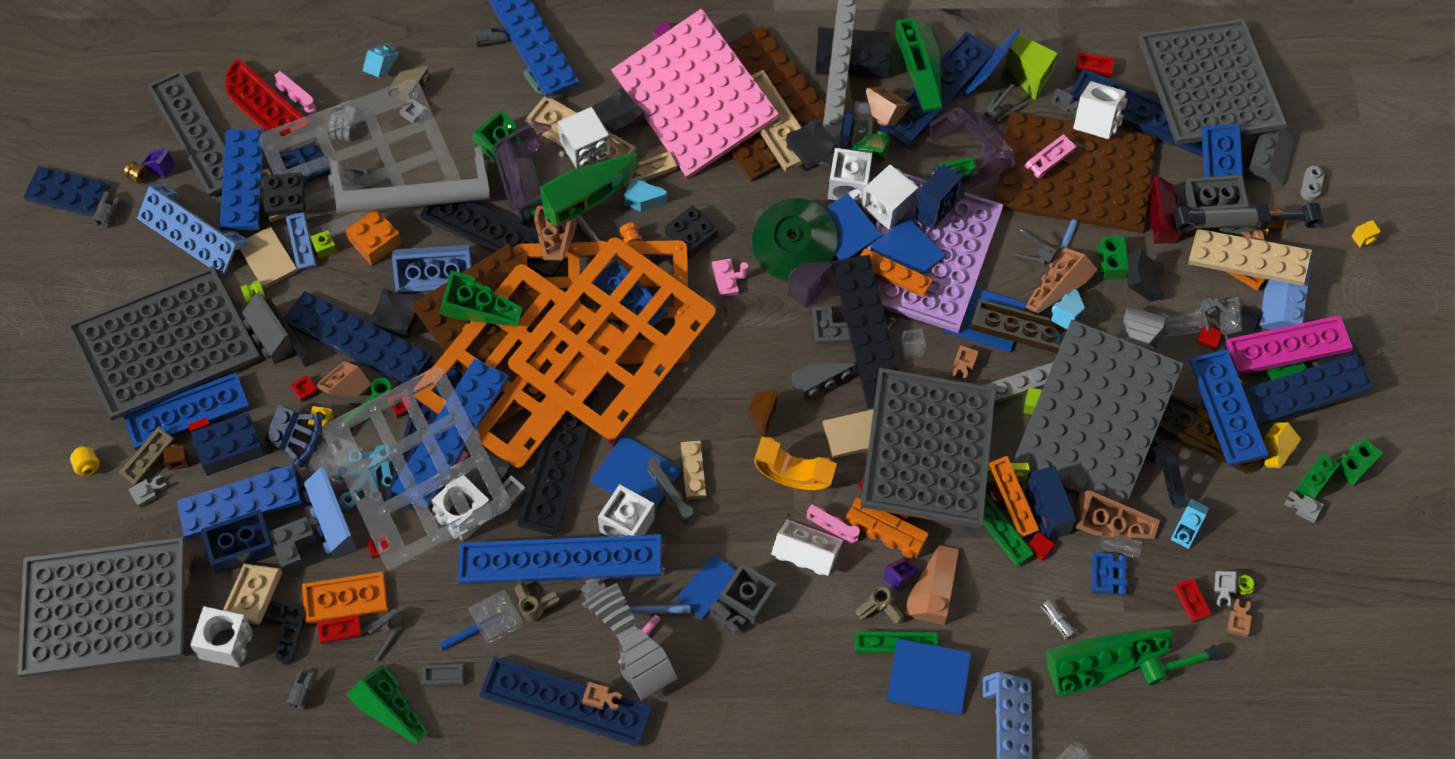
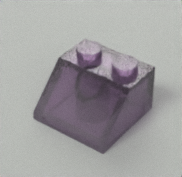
(808, 281)

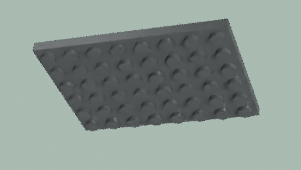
(1210, 79)
(162, 342)
(1098, 412)
(929, 448)
(102, 607)

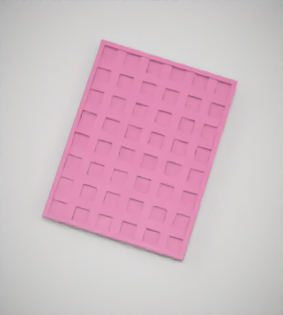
(695, 93)

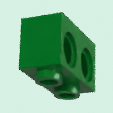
(1117, 257)
(1360, 463)
(1317, 476)

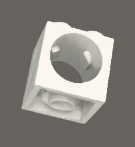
(1100, 110)
(584, 138)
(849, 174)
(889, 196)
(443, 503)
(626, 514)
(210, 624)

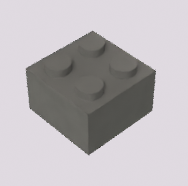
(748, 593)

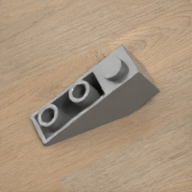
(817, 377)

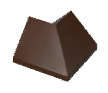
(762, 411)

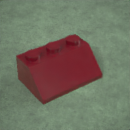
(1162, 204)

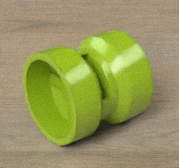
(248, 290)

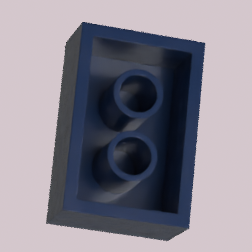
(937, 196)
(227, 444)
(1050, 503)
(237, 541)

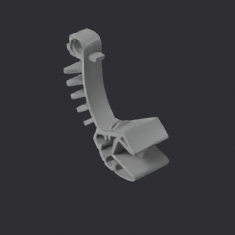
(1141, 328)
(641, 659)

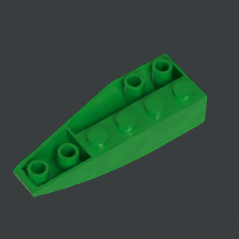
(922, 61)
(585, 187)
(1103, 658)

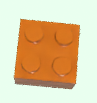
(373, 236)

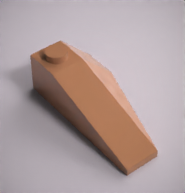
(553, 239)
(1067, 272)
(1112, 519)
(933, 590)

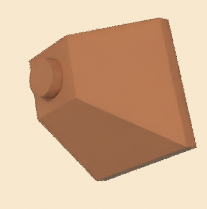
(886, 105)
(345, 381)

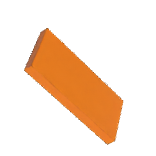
(345, 597)

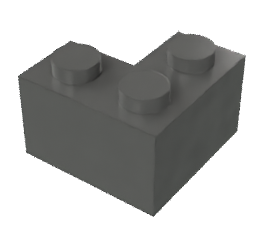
(289, 540)

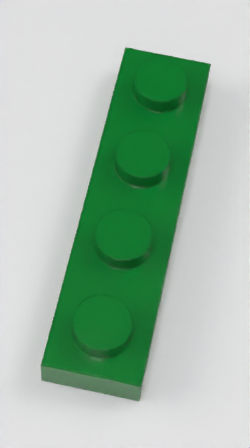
(1005, 534)
(885, 642)

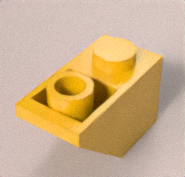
(1280, 443)

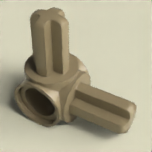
(527, 601)
(887, 606)

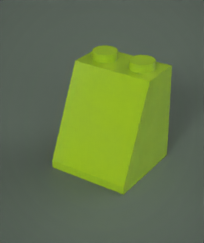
(1030, 64)

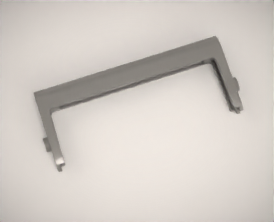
(411, 195)

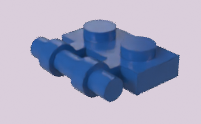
(1102, 573)

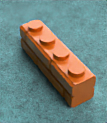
(887, 528)

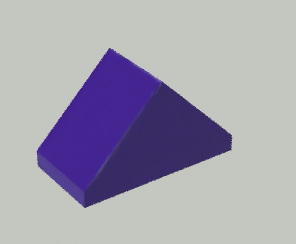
(159, 162)
(899, 573)

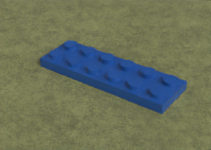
(242, 180)
(1228, 408)
(173, 414)
(262, 492)

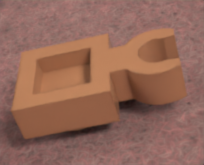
(964, 361)
(1238, 621)
(598, 695)

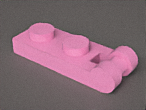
(295, 92)
(1050, 156)
(833, 524)

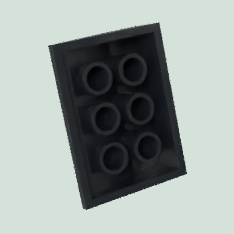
(867, 56)

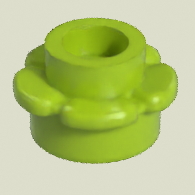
(1248, 581)

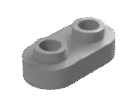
(1312, 181)

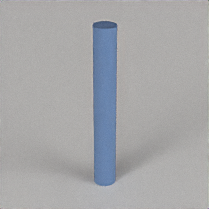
(1069, 234)
(672, 609)

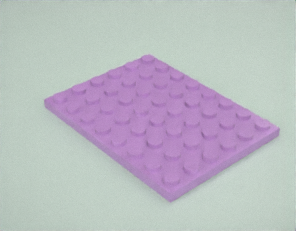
(965, 241)

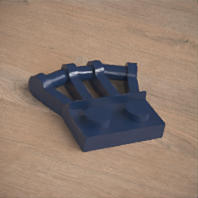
(302, 155)
(283, 432)

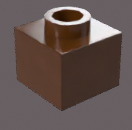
(175, 457)

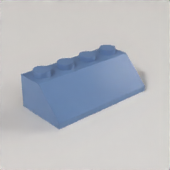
(428, 267)
(1283, 303)
(330, 518)

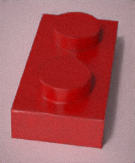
(1097, 64)
(1192, 600)
(339, 629)

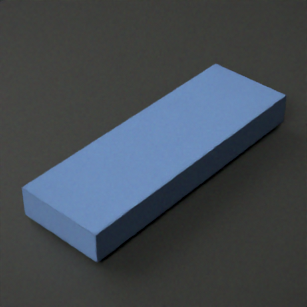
(301, 241)

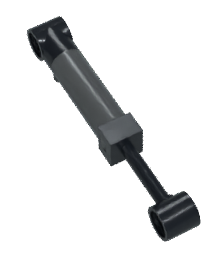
(1256, 217)

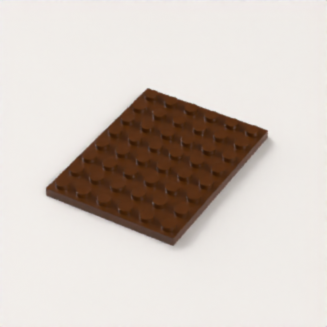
(761, 52)
(1096, 184)
(444, 329)

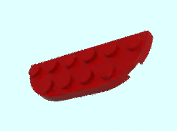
(258, 99)

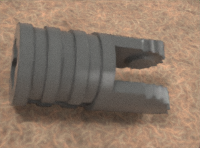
(489, 36)
(105, 211)
(301, 689)

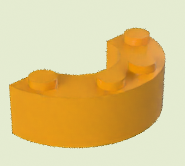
(793, 471)

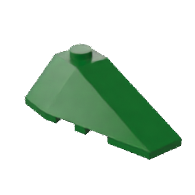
(493, 130)
(875, 144)
(473, 302)
(382, 700)

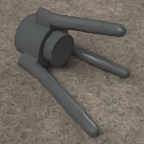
(993, 110)
(1045, 252)
(1210, 308)
(390, 621)

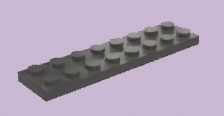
(191, 128)

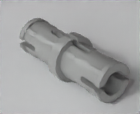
(1058, 619)

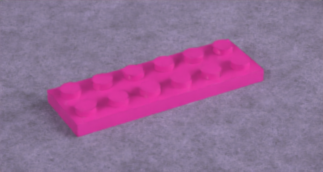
(1289, 345)

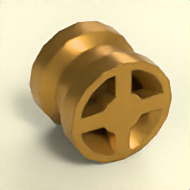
(135, 172)

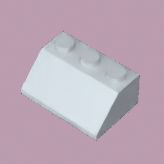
(806, 547)

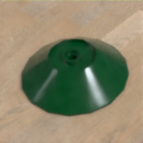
(814, 241)

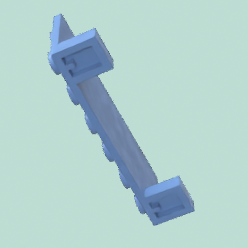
(188, 230)
(1013, 714)

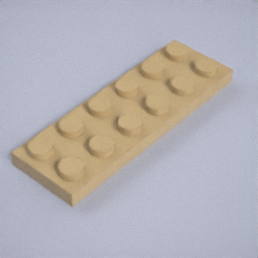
(551, 111)
(776, 132)
(1250, 257)

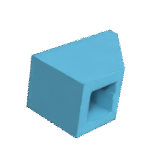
(380, 60)
(644, 196)
(1068, 308)
(1189, 523)

